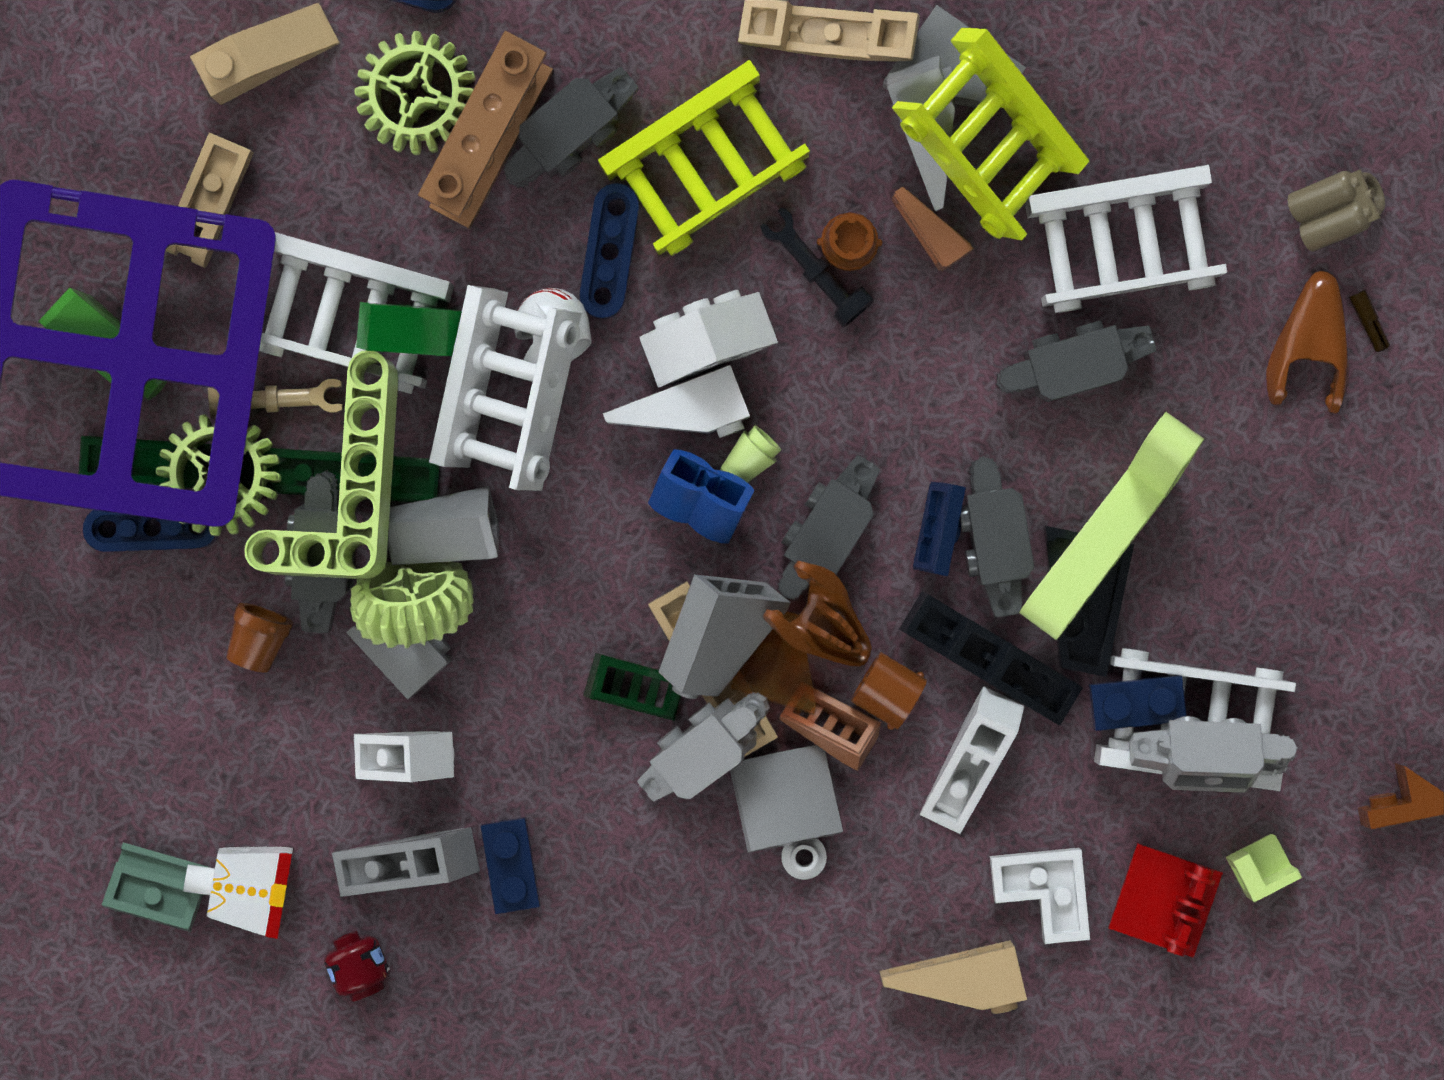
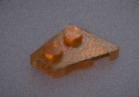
(778, 673)

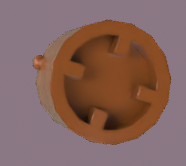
(889, 690)

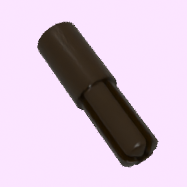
(1369, 319)

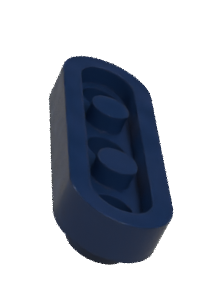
(606, 230)
(133, 535)

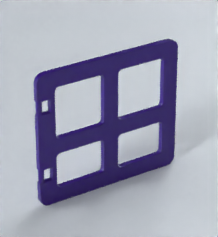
(133, 356)

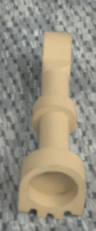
(273, 399)

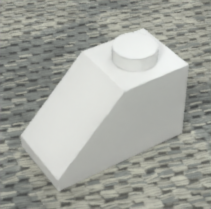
(404, 756)

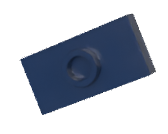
(939, 528)

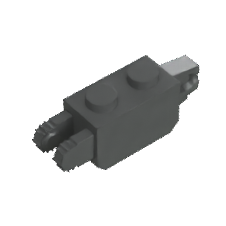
(568, 125)
(1077, 363)
(833, 525)
(998, 538)
(318, 595)

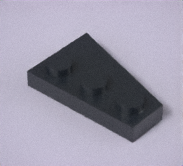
(1091, 634)

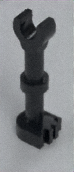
(816, 270)

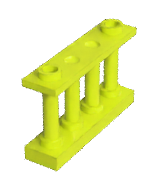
(702, 114)
(1030, 122)

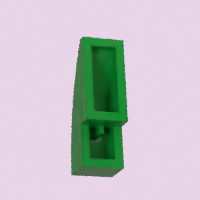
(407, 329)

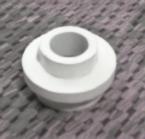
(804, 871)

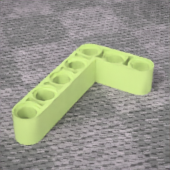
(353, 487)
(1113, 526)

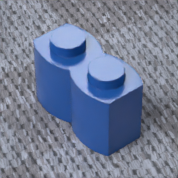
(700, 496)

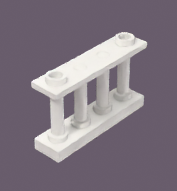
(1140, 195)
(338, 269)
(469, 377)
(1134, 661)

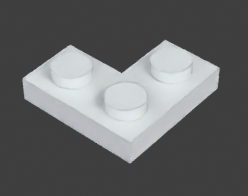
(1055, 880)

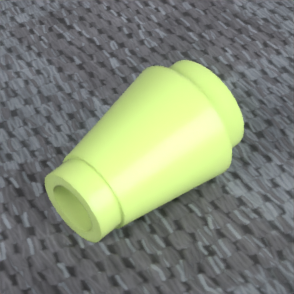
(751, 454)

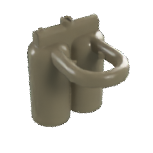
(1336, 207)

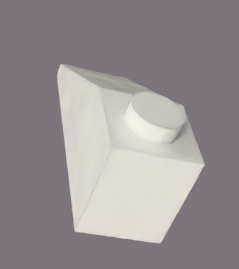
(697, 406)
(973, 759)

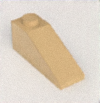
(263, 52)
(970, 978)

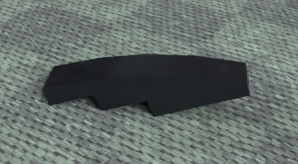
(990, 658)

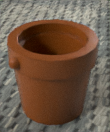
(849, 242)
(257, 637)

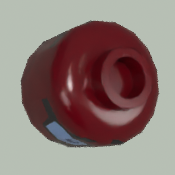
(357, 966)

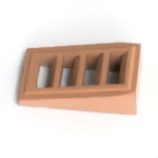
(935, 235)
(823, 737)

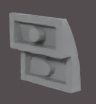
(785, 798)

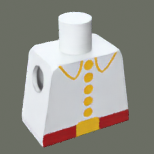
(244, 887)

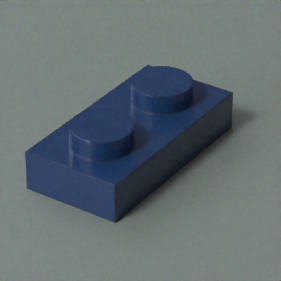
(1137, 702)
(510, 865)

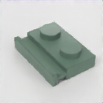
(152, 888)

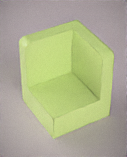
(1262, 868)

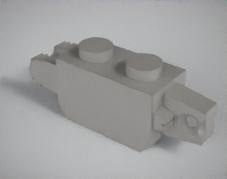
(704, 750)
(1211, 754)

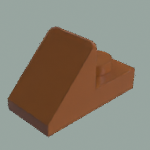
(1417, 802)

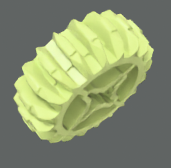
(421, 72)
(249, 499)
(412, 603)

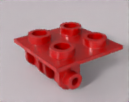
(1165, 900)

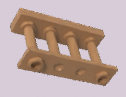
(486, 130)

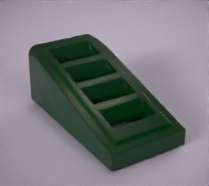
(597, 677)

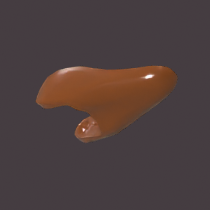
(1312, 333)
(827, 621)

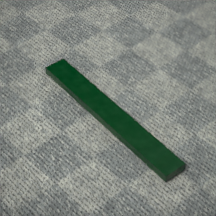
(412, 477)

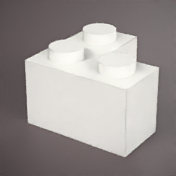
(707, 336)

